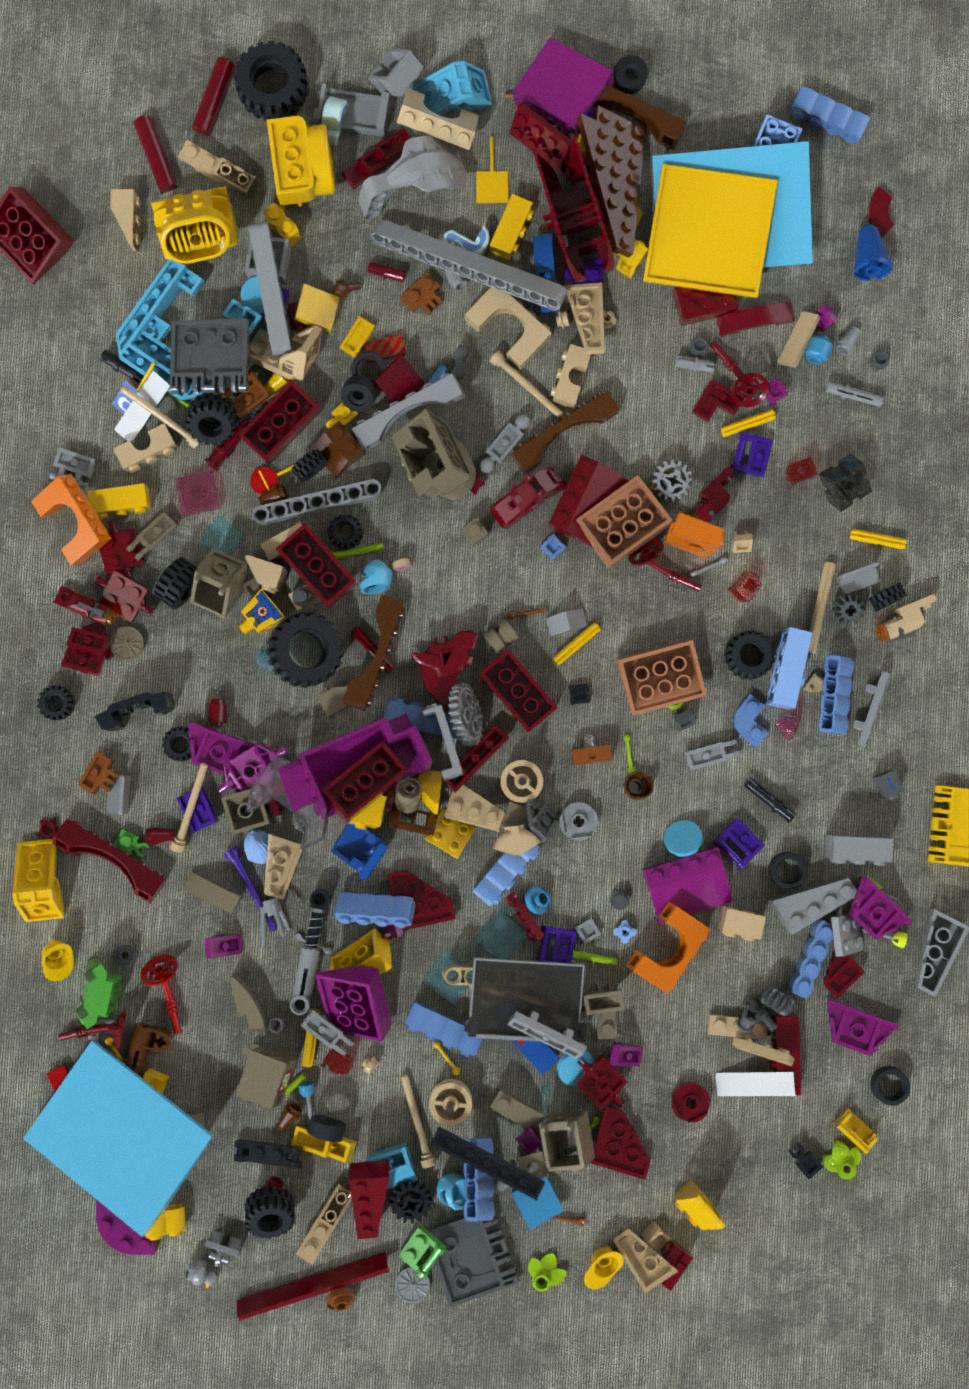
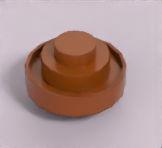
(340, 1299)

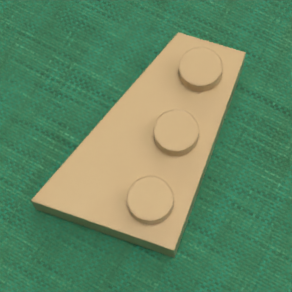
(474, 810)
(280, 865)
(644, 1262)

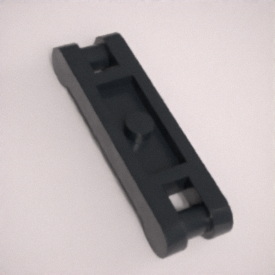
(268, 1153)

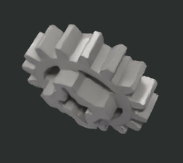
(668, 486)

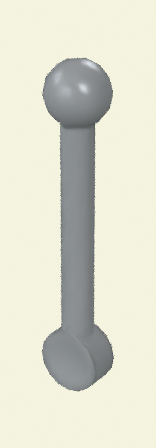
(723, 560)
(298, 937)

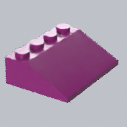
(689, 882)
(355, 1001)

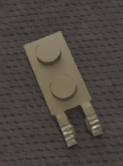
(153, 534)
(606, 1021)

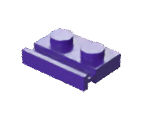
(593, 270)
(203, 812)

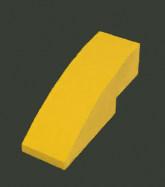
(341, 1150)

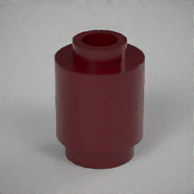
(295, 325)
(217, 712)

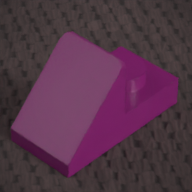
(223, 945)
(625, 1054)

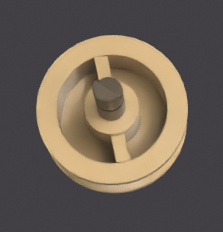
(521, 781)
(450, 1102)

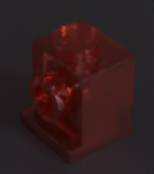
(808, 468)
(747, 592)
(337, 1062)

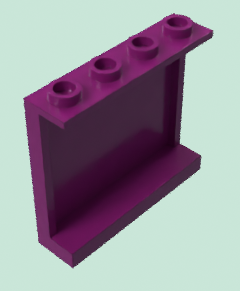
(562, 85)

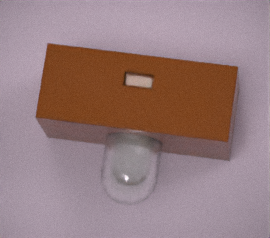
(591, 752)

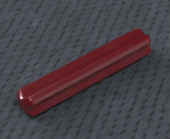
(371, 648)

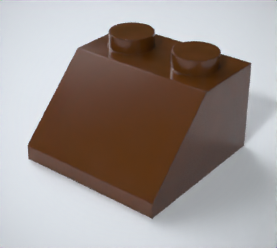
(338, 449)

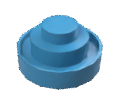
(537, 900)

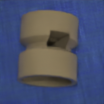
(501, 636)
(408, 795)

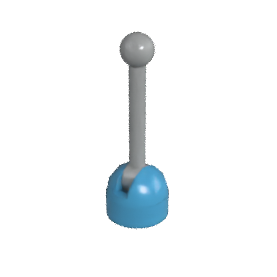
(306, 1090)

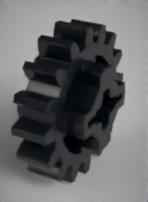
(410, 1202)

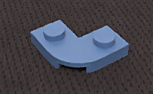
(745, 723)

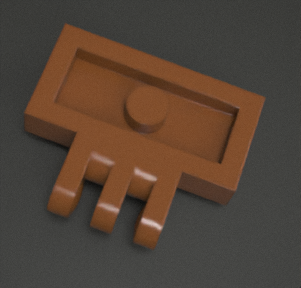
(422, 294)
(98, 774)

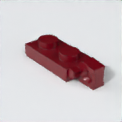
(524, 916)

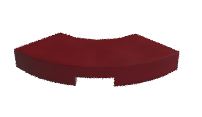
(878, 211)

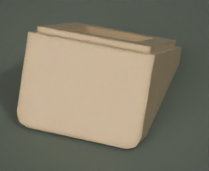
(655, 1236)

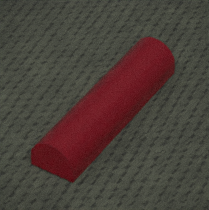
(213, 96)
(155, 154)
(478, 757)

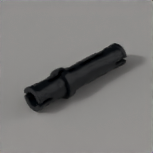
(120, 366)
(774, 803)

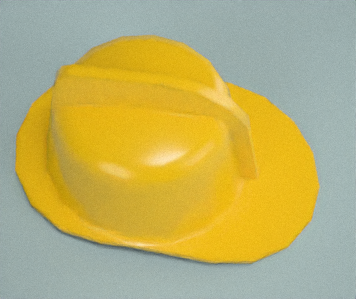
(57, 960)
(603, 1267)

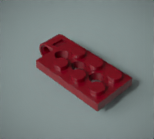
(534, 139)

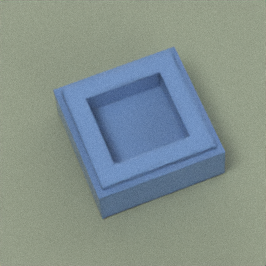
(553, 546)

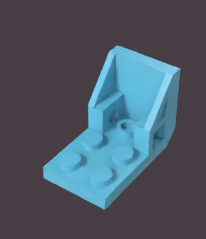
(456, 88)

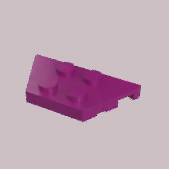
(214, 747)
(876, 911)
(857, 1028)

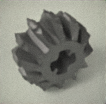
(844, 604)
(776, 1000)

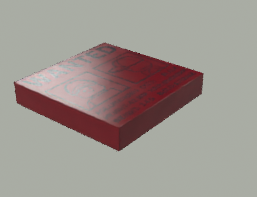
(398, 380)

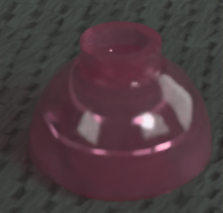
(788, 725)

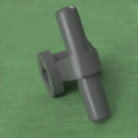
(754, 1015)

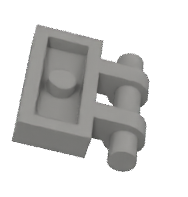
(75, 463)

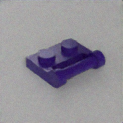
(757, 456)
(743, 839)
(563, 944)

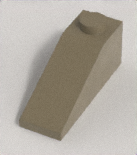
(332, 700)
(516, 1109)

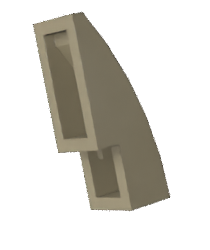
(212, 892)
(602, 1002)
(248, 1004)

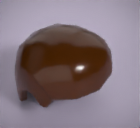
(638, 786)

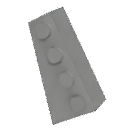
(811, 903)
(939, 948)

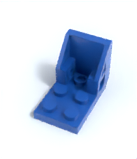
(360, 849)

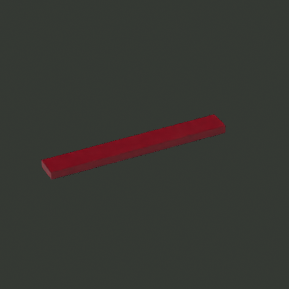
(312, 1286)

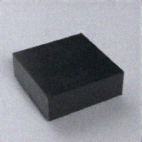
(579, 694)

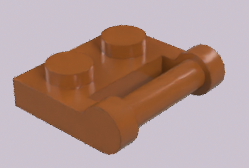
(248, 401)

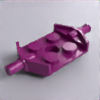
(256, 757)

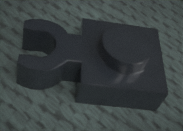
(806, 1162)

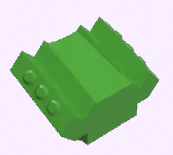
(99, 994)

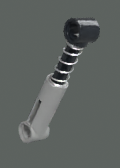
(309, 954)

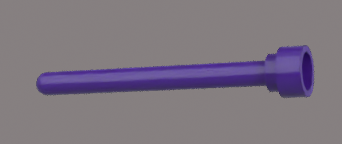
(234, 856)

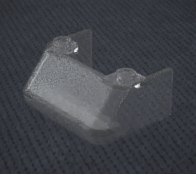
(304, 819)

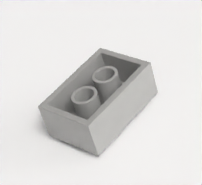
(858, 849)

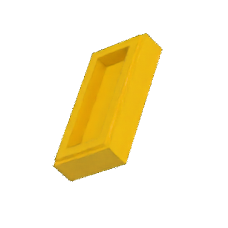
(357, 337)

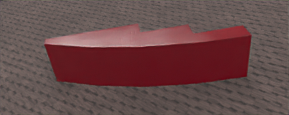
(376, 160)

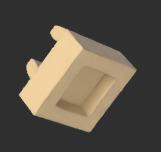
(742, 542)

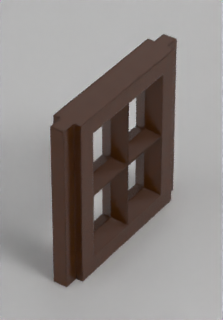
(430, 824)

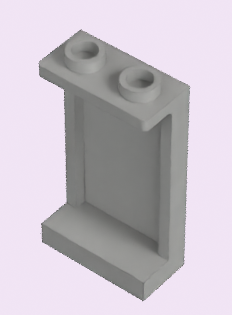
(365, 112)
(456, 770)

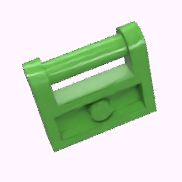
(416, 1249)

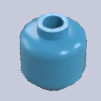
(818, 349)

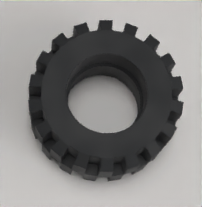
(211, 431)
(176, 583)
(761, 643)
(269, 1212)

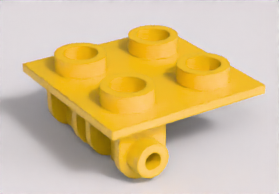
(450, 835)

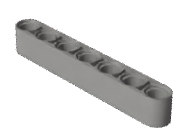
(270, 288)
(307, 500)

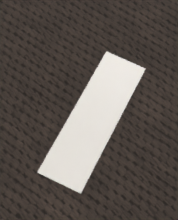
(136, 416)
(755, 1084)

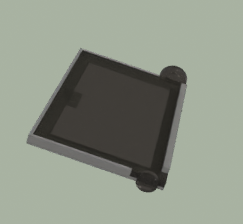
(524, 986)

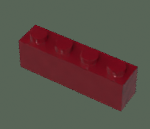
(787, 1037)

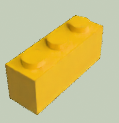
(512, 227)
(120, 500)

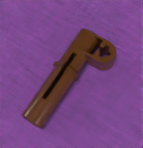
(142, 1042)

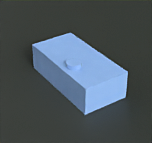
(789, 668)

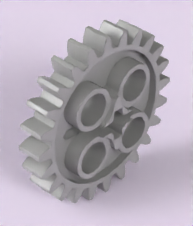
(465, 714)

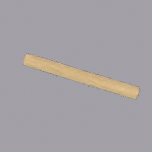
(820, 606)

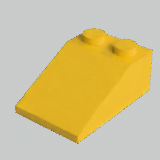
(367, 951)
(698, 1207)

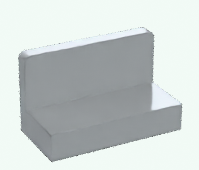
(859, 578)
(118, 797)

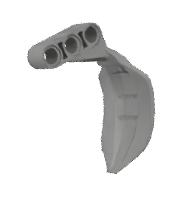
(424, 163)

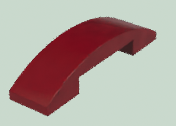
(755, 317)

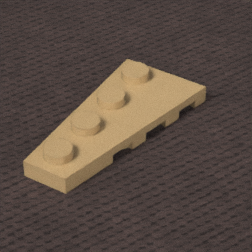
(587, 309)

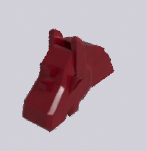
(523, 497)
(441, 676)

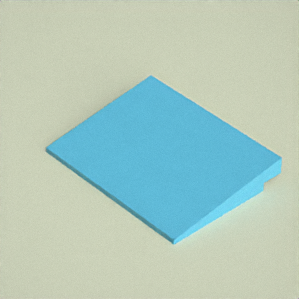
(788, 163)
(118, 1138)

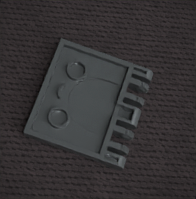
(209, 352)
(470, 1262)

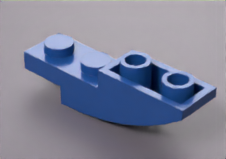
(545, 261)

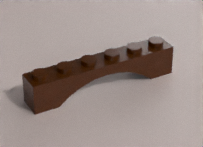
(662, 125)
(596, 411)
(360, 688)

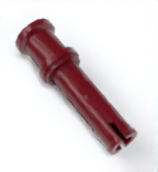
(222, 452)

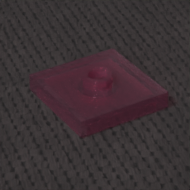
(197, 493)

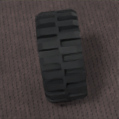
(265, 58)
(327, 638)

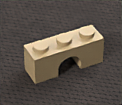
(566, 392)
(161, 444)

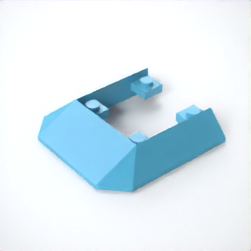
(144, 330)

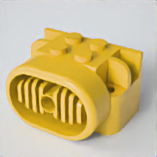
(300, 160)
(195, 225)

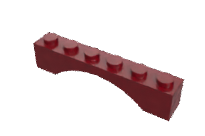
(75, 839)

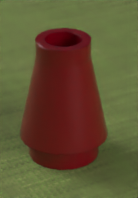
(158, 835)

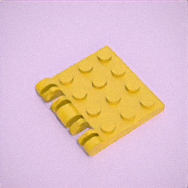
(955, 827)

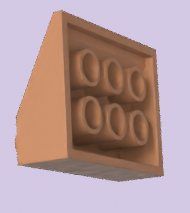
(624, 522)
(661, 676)

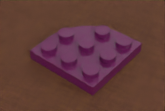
(120, 1235)

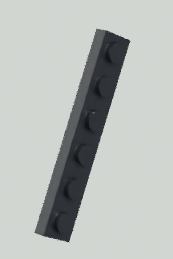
(487, 1163)

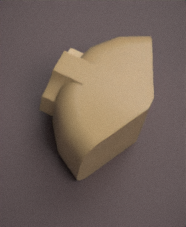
(516, 840)

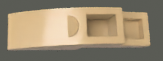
(216, 168)
(324, 1224)

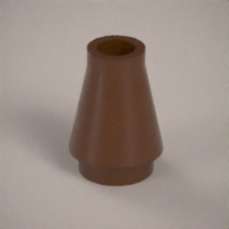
(275, 494)
(290, 1115)

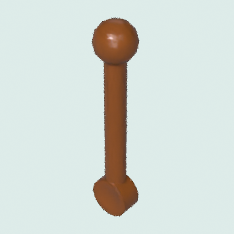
(511, 615)
(581, 1221)

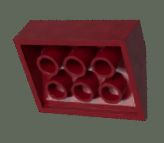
(30, 234)
(586, 488)

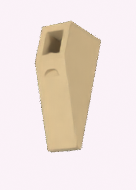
(125, 208)

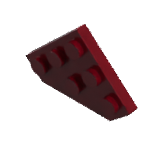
(431, 904)
(619, 1146)

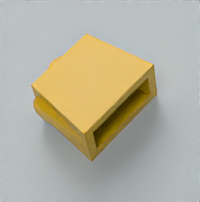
(371, 816)

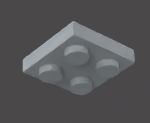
(846, 935)

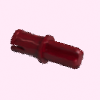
(386, 271)

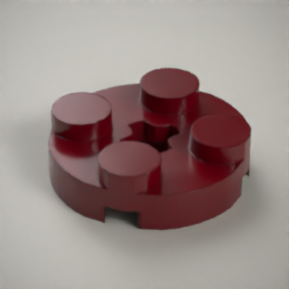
(686, 1112)

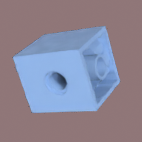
(777, 132)

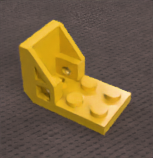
(35, 885)

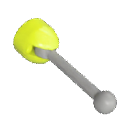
(898, 939)

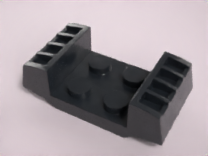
(111, 718)

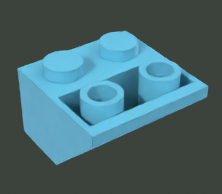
(400, 1163)

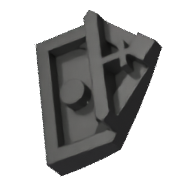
(540, 819)

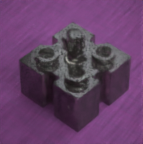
(845, 482)

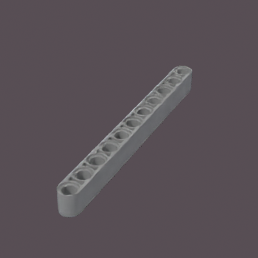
(469, 264)

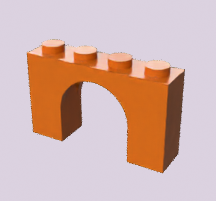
(90, 533)
(694, 536)
(666, 973)

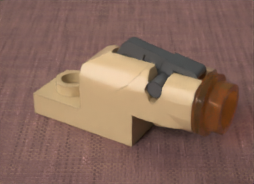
(907, 622)

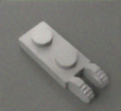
(710, 755)
(326, 1031)

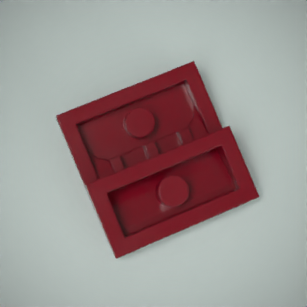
(85, 651)

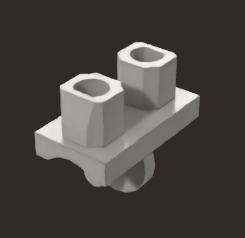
(231, 1249)

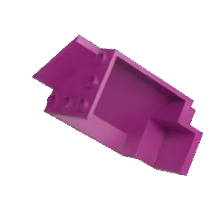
(324, 763)

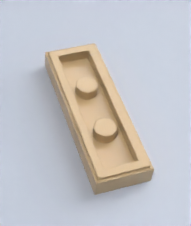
(799, 339)

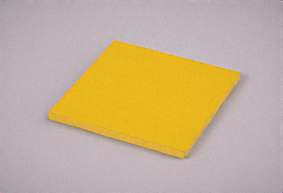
(710, 230)

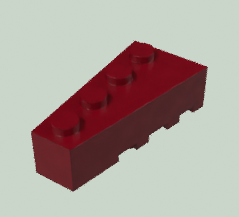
(368, 1191)

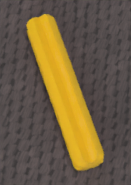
(747, 423)
(879, 539)
(577, 643)
(309, 1047)

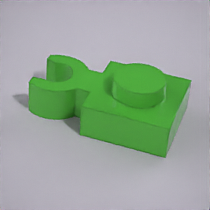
(129, 842)

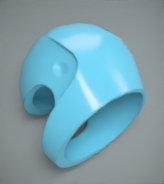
(376, 573)
(451, 1190)

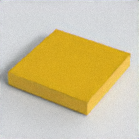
(316, 308)

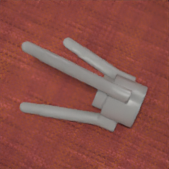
(272, 908)

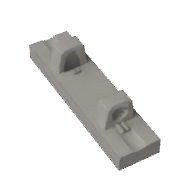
(879, 694)
(559, 1041)

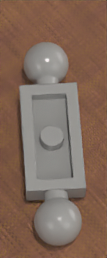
(504, 443)

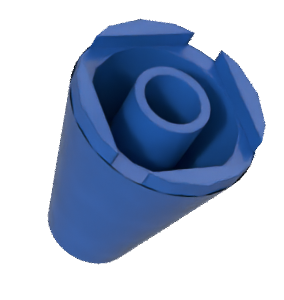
(871, 255)

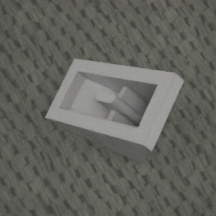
(566, 622)

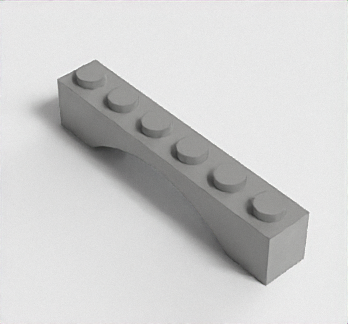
(373, 431)

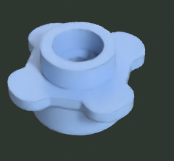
(619, 932)

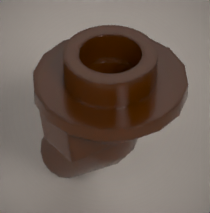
(341, 288)

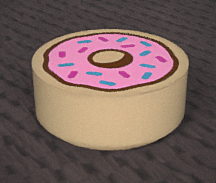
(400, 564)

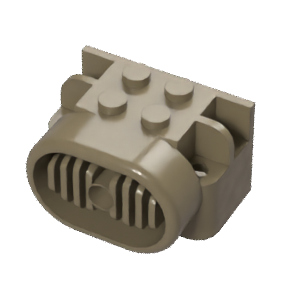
(434, 458)

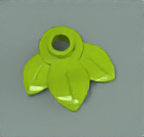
(842, 1157)
(545, 1269)

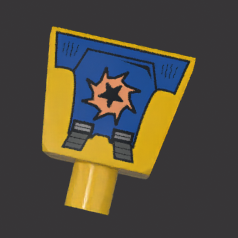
(260, 614)

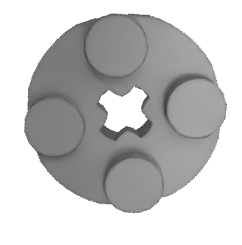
(587, 828)

